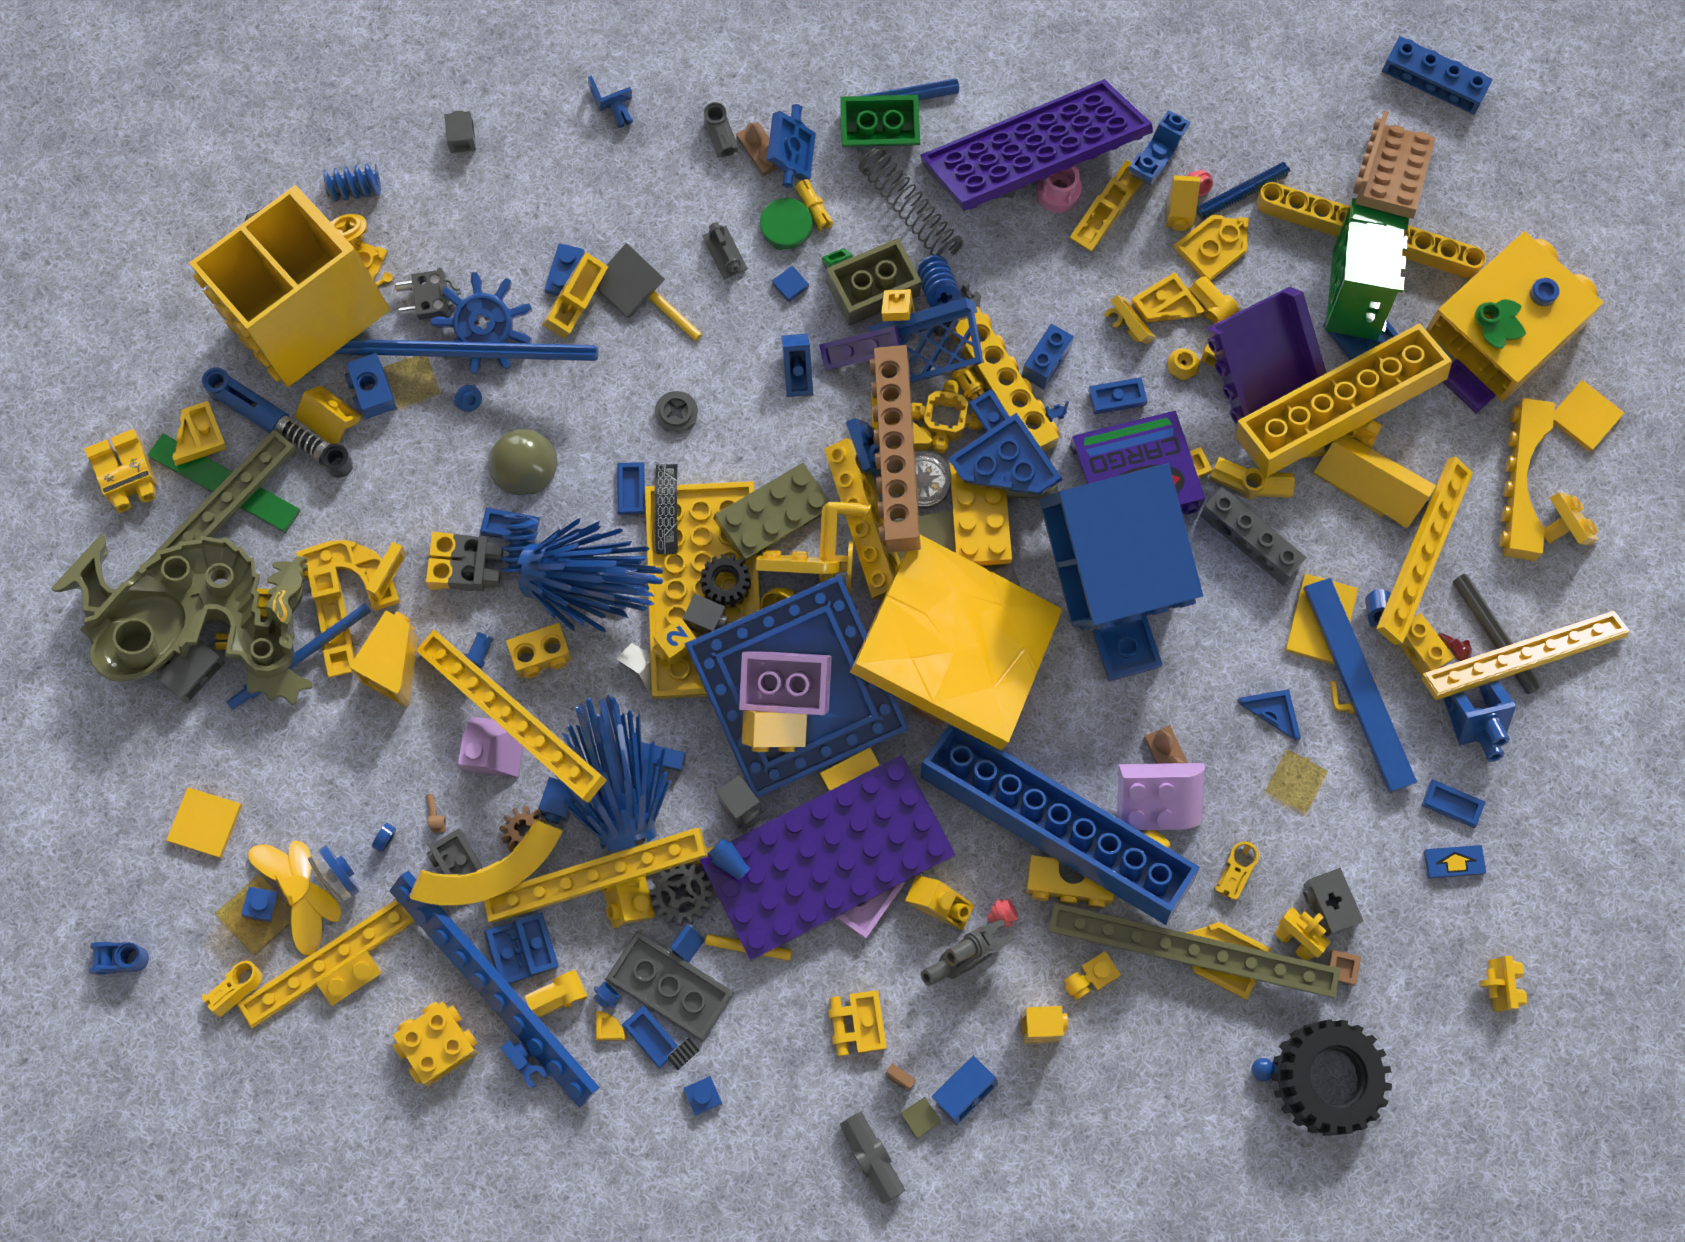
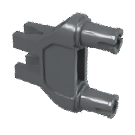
(967, 954)

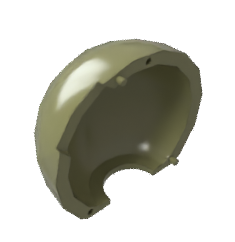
(522, 462)

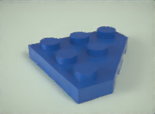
(1006, 460)

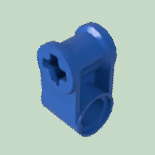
(112, 958)

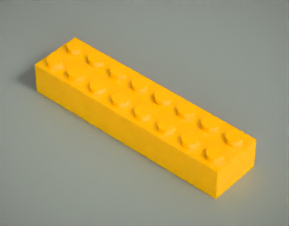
(1343, 399)

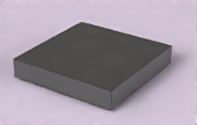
(629, 280)

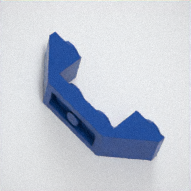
(1157, 154)

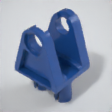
(1483, 725)

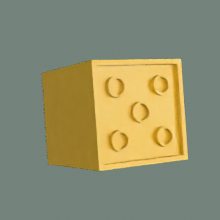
(279, 302)

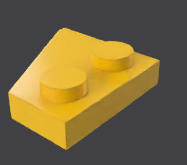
(1167, 301)
(197, 434)

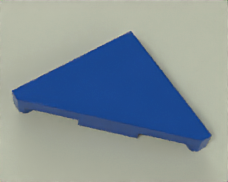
(1275, 709)

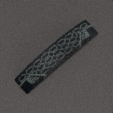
(666, 509)

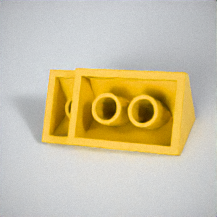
(1374, 480)

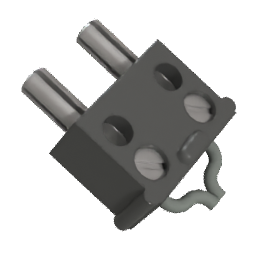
(427, 295)

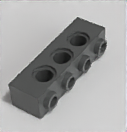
(1252, 536)

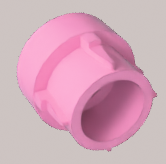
(1056, 198)

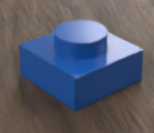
(259, 904)
(702, 1095)

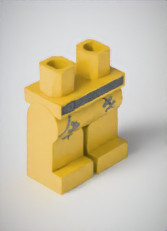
(123, 480)

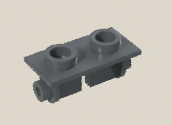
(724, 250)

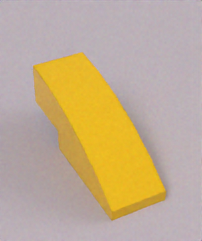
(575, 296)

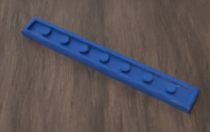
(1360, 685)

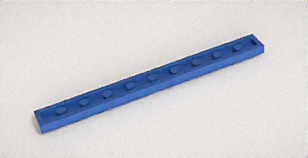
(497, 993)

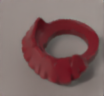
(1460, 650)

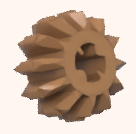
(512, 834)

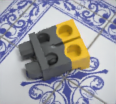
(461, 562)

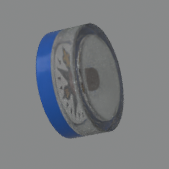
(333, 874)

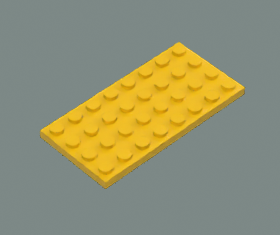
(698, 542)

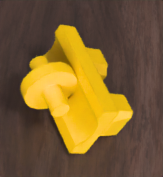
(1306, 931)
(1502, 984)

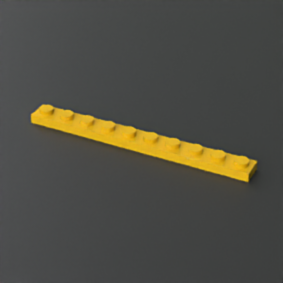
(512, 716)

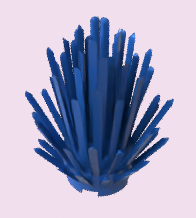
(559, 571)
(629, 798)

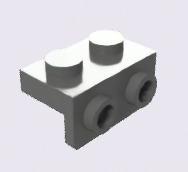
(453, 854)

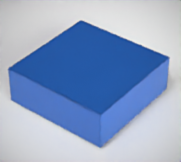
(790, 283)

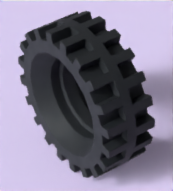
(1296, 1084)

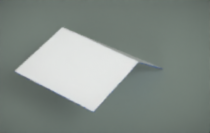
(638, 661)

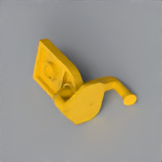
(828, 562)

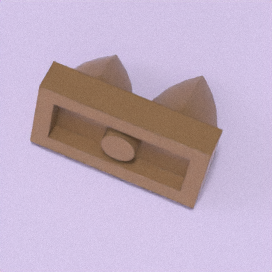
(756, 144)
(1165, 747)

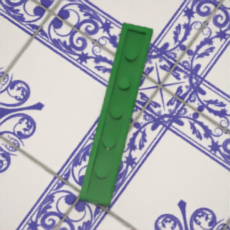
(211, 475)

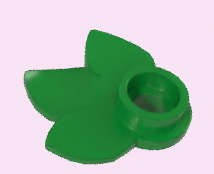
(1503, 324)

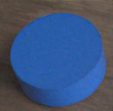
(1544, 291)
(384, 837)

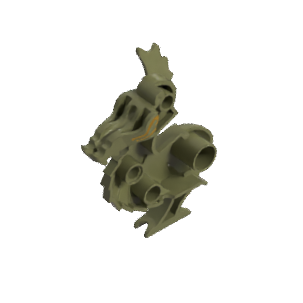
(173, 597)

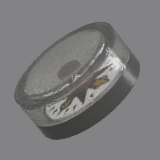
(932, 479)

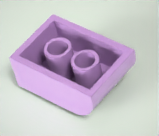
(785, 682)
(1161, 795)

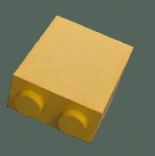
(388, 658)

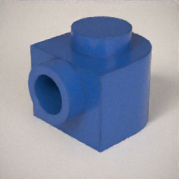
(1374, 603)

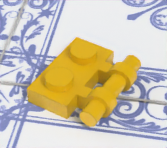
(867, 1023)

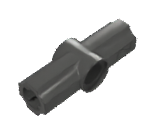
(872, 1157)

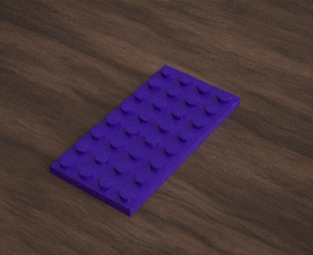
(1035, 144)
(829, 857)

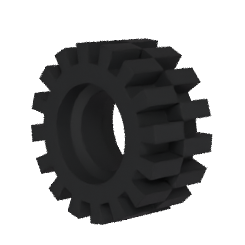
(722, 565)

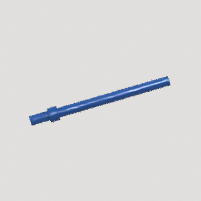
(309, 649)

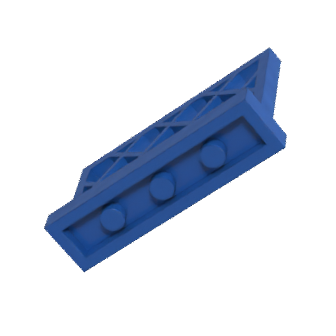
(930, 319)

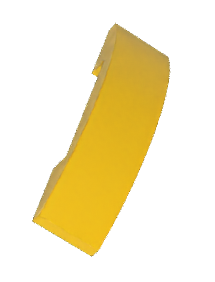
(331, 609)

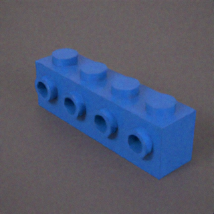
(1437, 75)

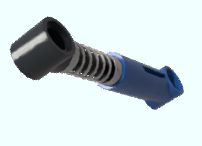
(271, 417)

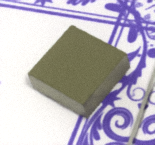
(920, 1117)

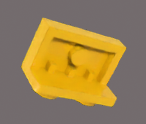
(628, 902)

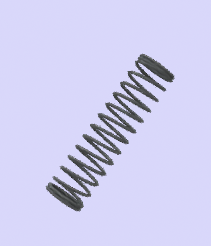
(954, 241)

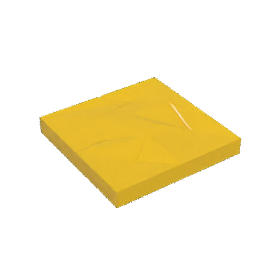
(957, 642)

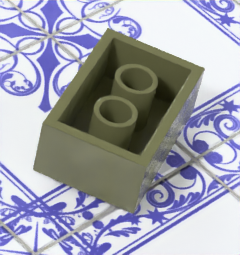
(861, 280)

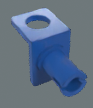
(614, 102)

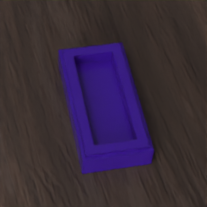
(1468, 387)

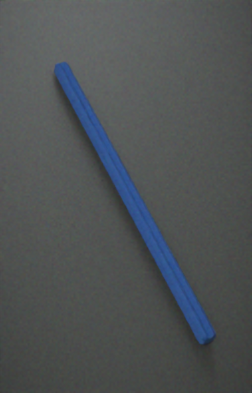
(470, 349)

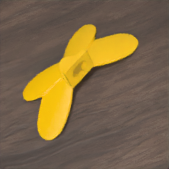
(307, 899)

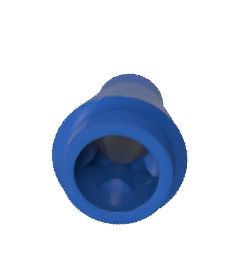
(728, 859)

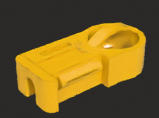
(1235, 875)
(229, 991)

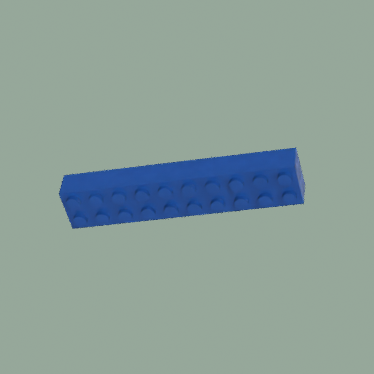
(1060, 823)

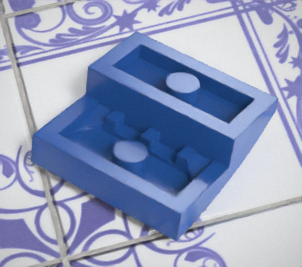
(533, 943)

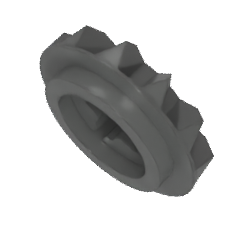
(678, 400)

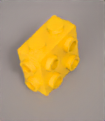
(434, 1043)

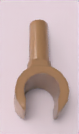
(436, 823)

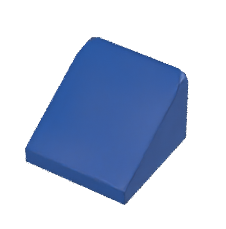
(687, 943)

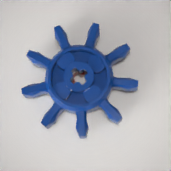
(490, 308)

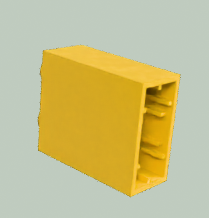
(1546, 327)

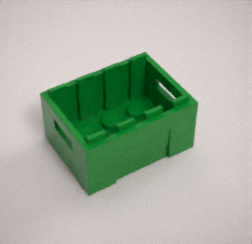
(1366, 271)

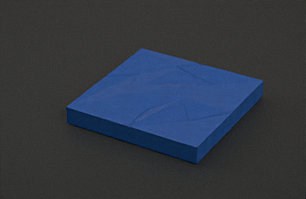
(810, 622)

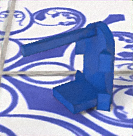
(1058, 411)

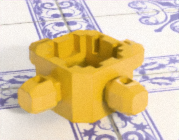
(948, 398)

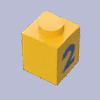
(672, 640)

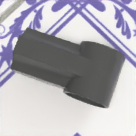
(720, 131)

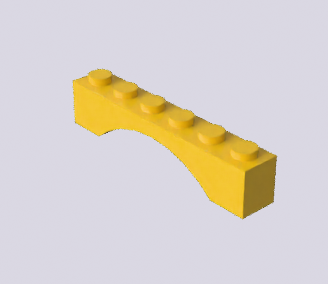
(1523, 529)

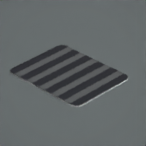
(683, 1053)

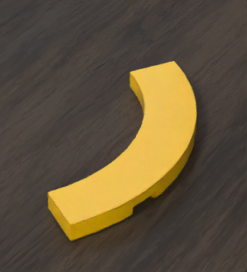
(493, 879)

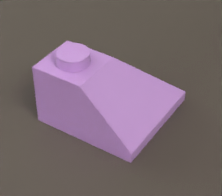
(489, 749)

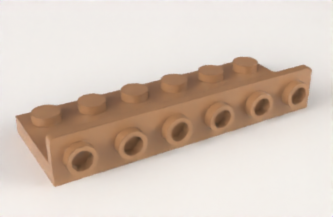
(1393, 169)

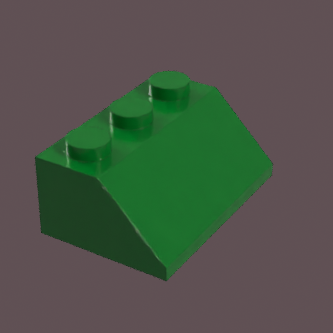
(879, 120)

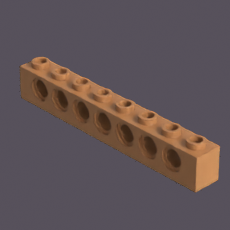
(905, 534)

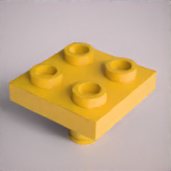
(1571, 520)

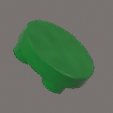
(786, 223)

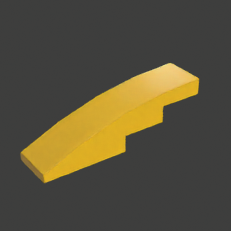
(1106, 209)

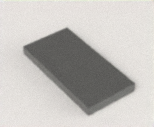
(669, 986)

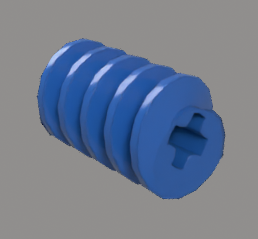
(352, 183)
(937, 281)
(519, 538)

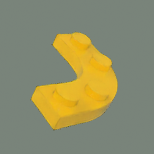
(349, 557)

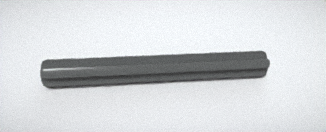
(1492, 626)

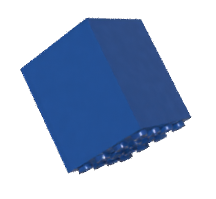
(1121, 548)

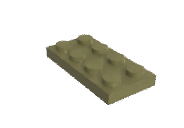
(772, 512)

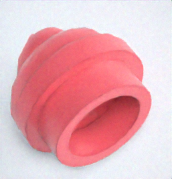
(1205, 181)
(1003, 910)

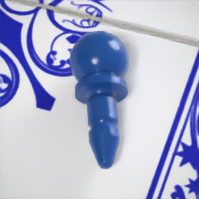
(1263, 1068)

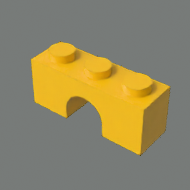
(1045, 882)

